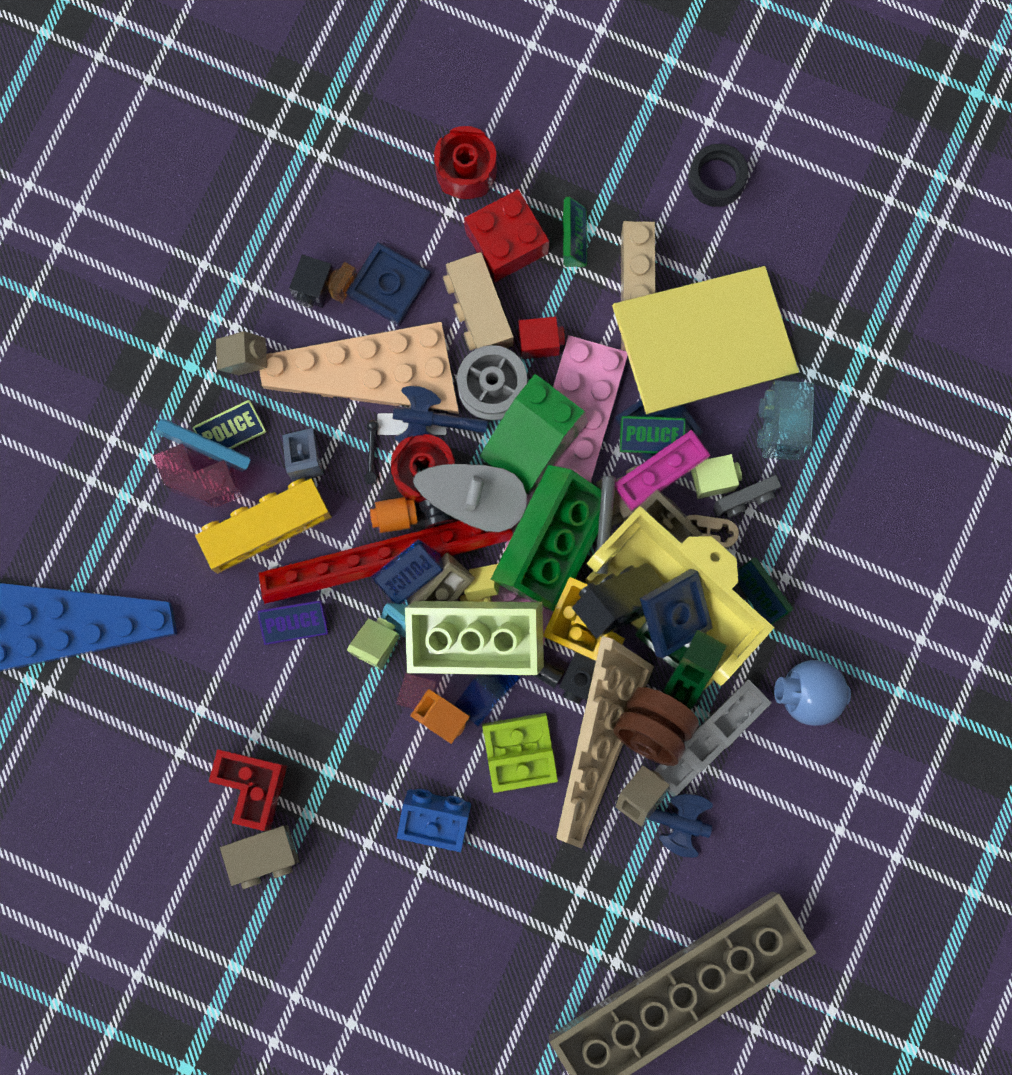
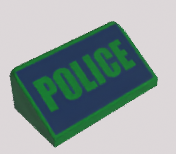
(574, 233)
(649, 433)

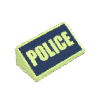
(232, 426)

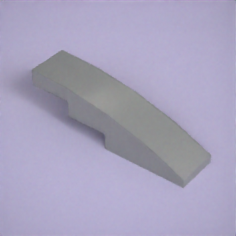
(715, 735)

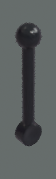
(370, 477)

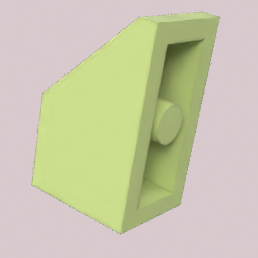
(374, 642)

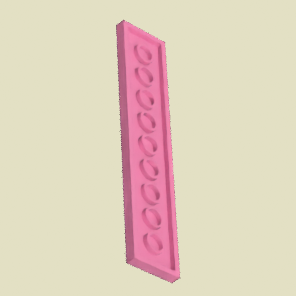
(590, 379)

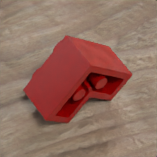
(259, 786)

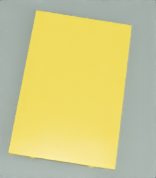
(705, 339)

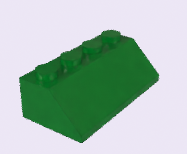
(551, 537)

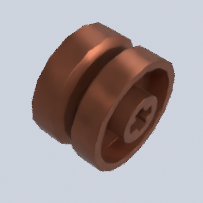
(656, 726)

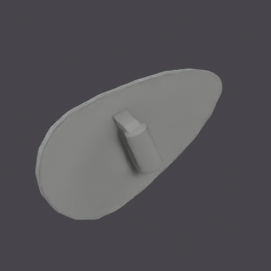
(474, 494)

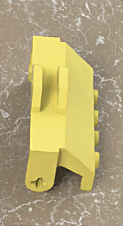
(733, 619)

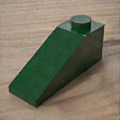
(695, 669)

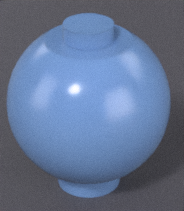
(813, 692)

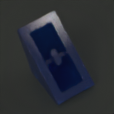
(484, 695)

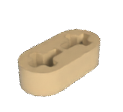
(715, 524)

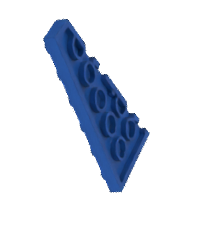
(61, 624)

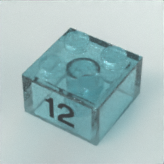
(787, 420)

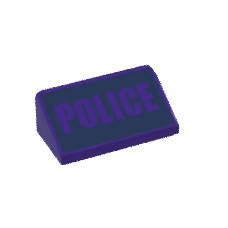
(293, 622)

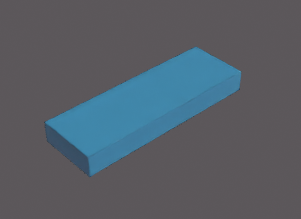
(201, 444)

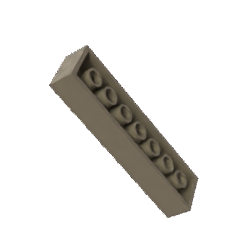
(684, 992)

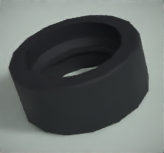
(728, 155)

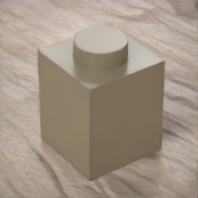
(241, 353)
(642, 795)

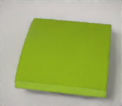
(519, 752)

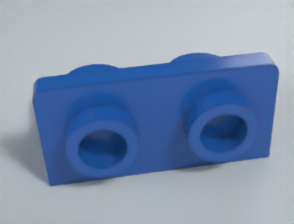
(434, 819)

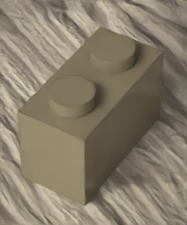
(260, 855)

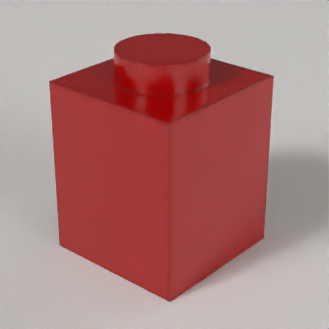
(540, 337)

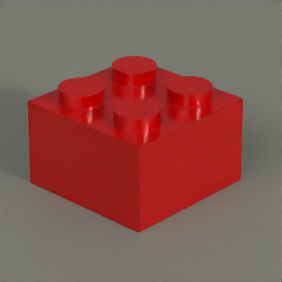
(506, 235)

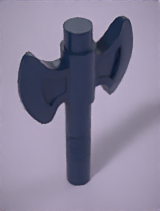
(419, 415)
(683, 823)

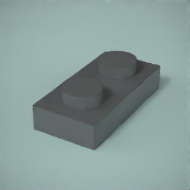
(735, 503)

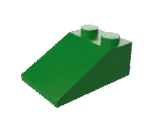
(534, 432)

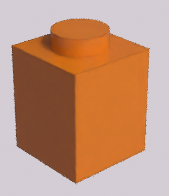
(440, 716)

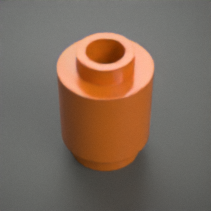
(393, 514)

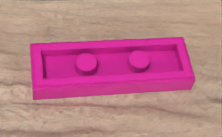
(661, 470)

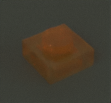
(340, 281)

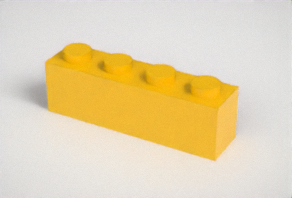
(262, 525)

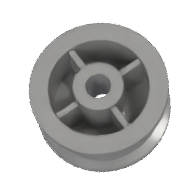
(488, 364)

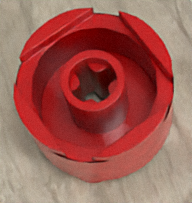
(462, 179)
(413, 453)

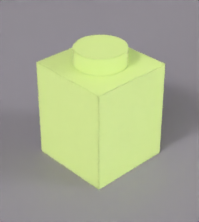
(716, 476)

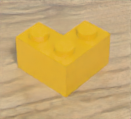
(567, 627)

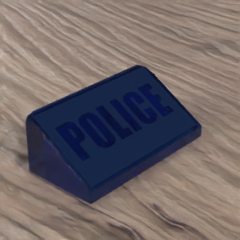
(409, 571)

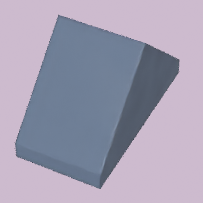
(302, 455)

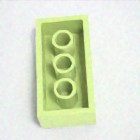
(474, 637)

